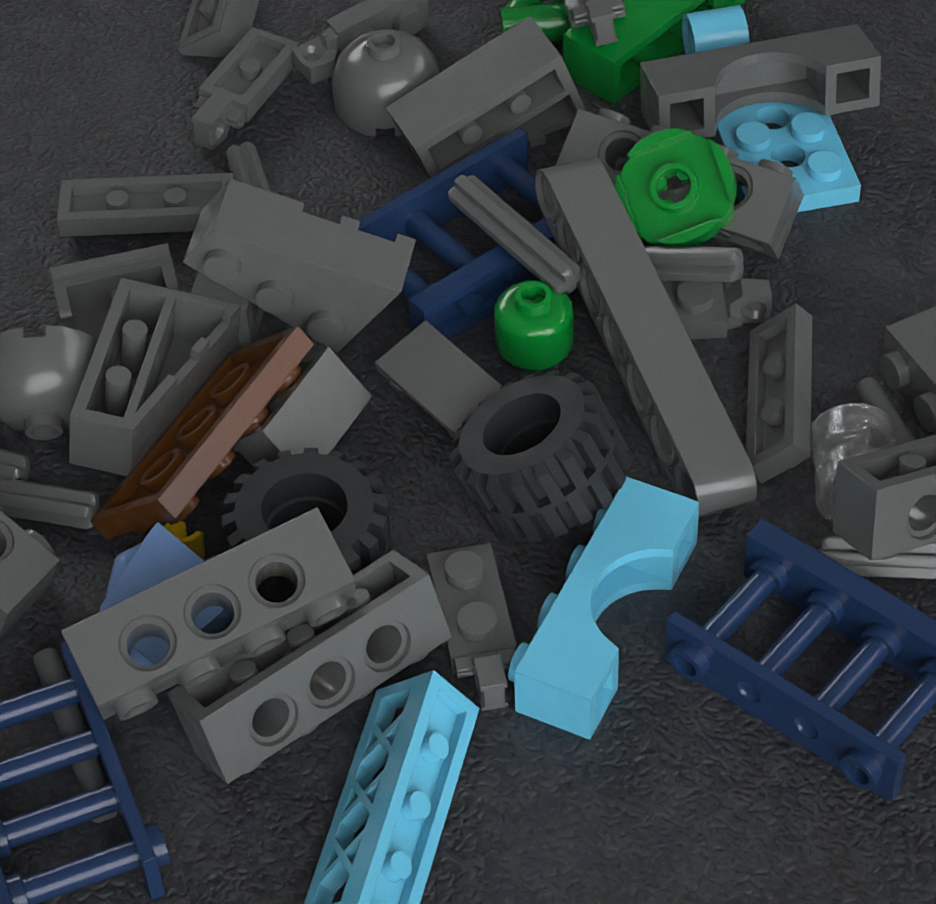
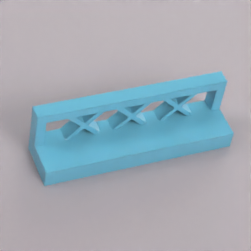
(404, 802)

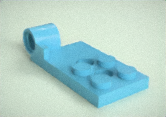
(805, 134)

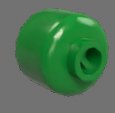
(533, 325)

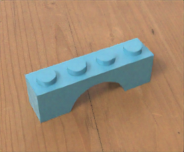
(570, 665)

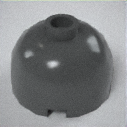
(376, 73)
(42, 378)

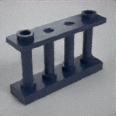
(478, 281)
(830, 600)
(145, 844)

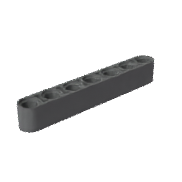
(646, 337)

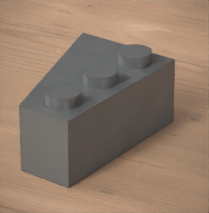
(487, 95)
(298, 264)
(145, 370)

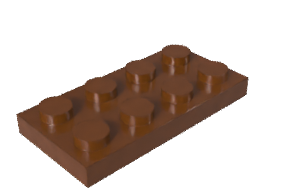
(202, 435)

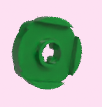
(692, 159)

